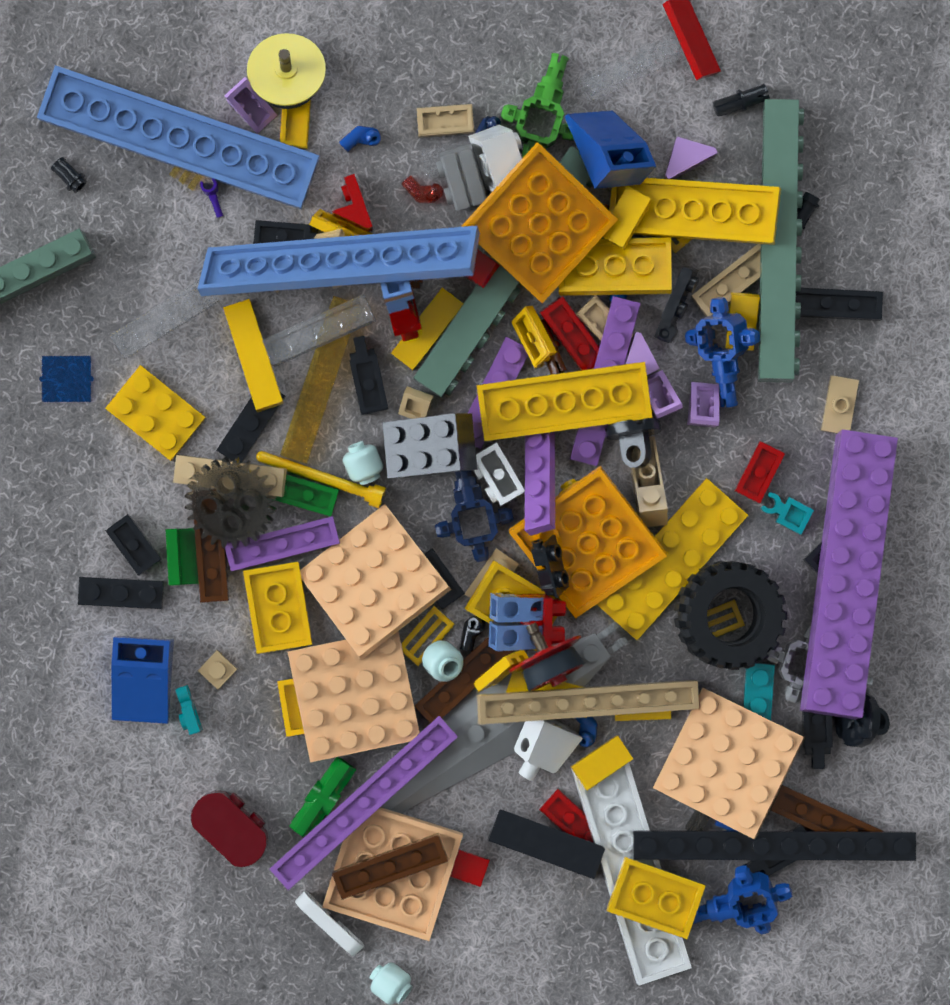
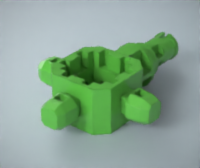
(546, 97)

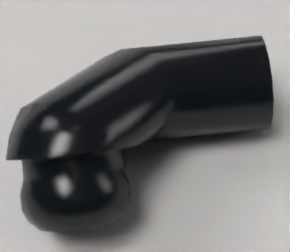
(471, 630)

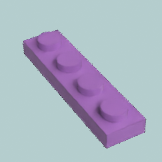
(504, 368)
(539, 483)
(283, 543)

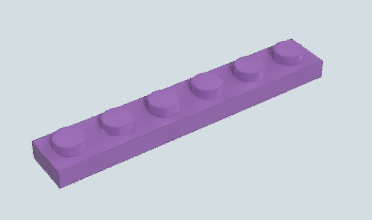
(611, 352)

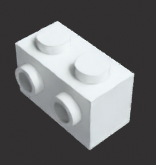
(498, 474)

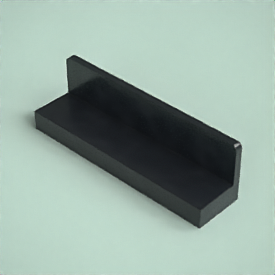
(546, 844)

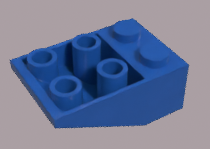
(610, 149)
(141, 679)

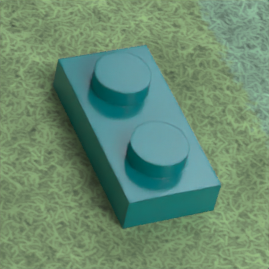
(759, 689)

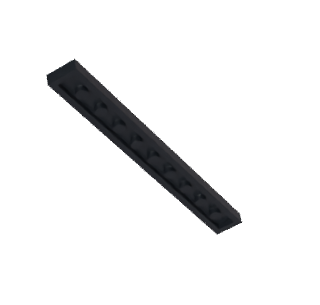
(774, 845)

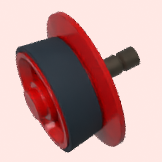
(550, 663)

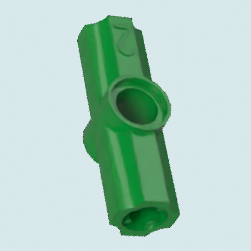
(322, 797)

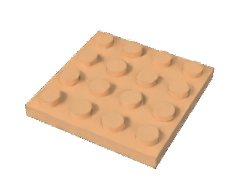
(373, 581)
(353, 701)
(729, 763)
(407, 903)

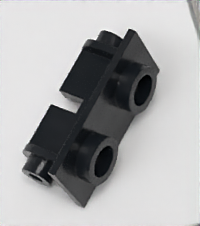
(549, 554)

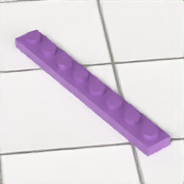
(363, 803)

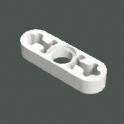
(334, 929)

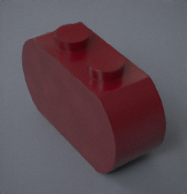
(230, 827)

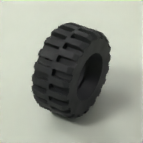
(766, 615)

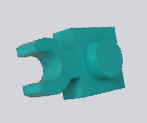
(791, 515)
(189, 718)

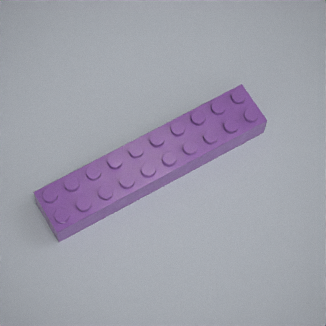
(849, 574)

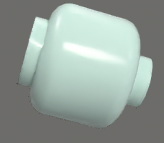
(363, 463)
(442, 661)
(390, 983)

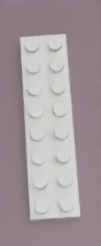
(612, 815)

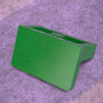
(181, 556)

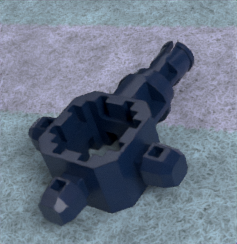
(469, 496)

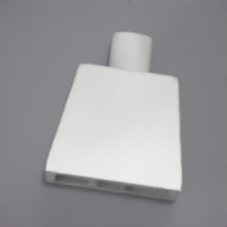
(545, 746)

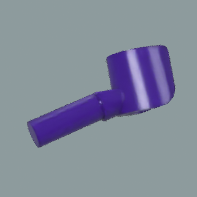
(213, 197)

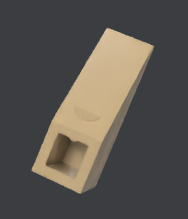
(649, 489)

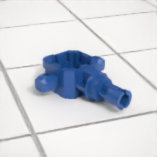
(723, 361)
(745, 883)

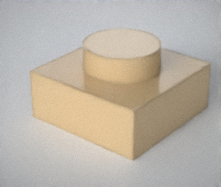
(415, 403)
(217, 669)

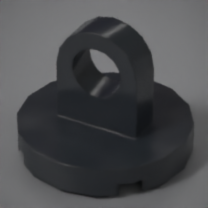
(634, 435)
(863, 730)

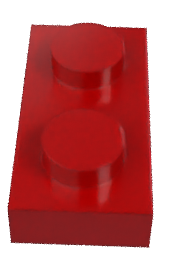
(759, 472)

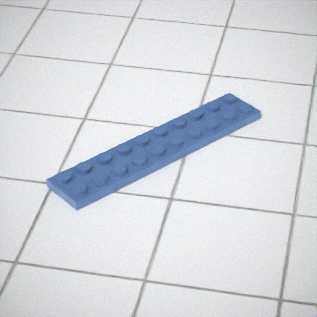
(178, 137)
(340, 261)

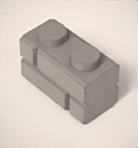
(462, 177)

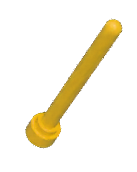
(371, 494)

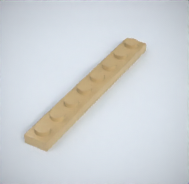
(587, 702)

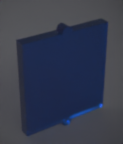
(66, 378)

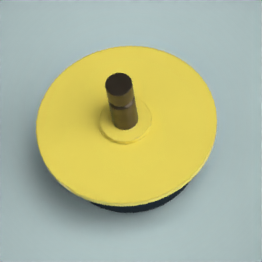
(286, 70)

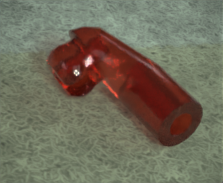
(422, 194)

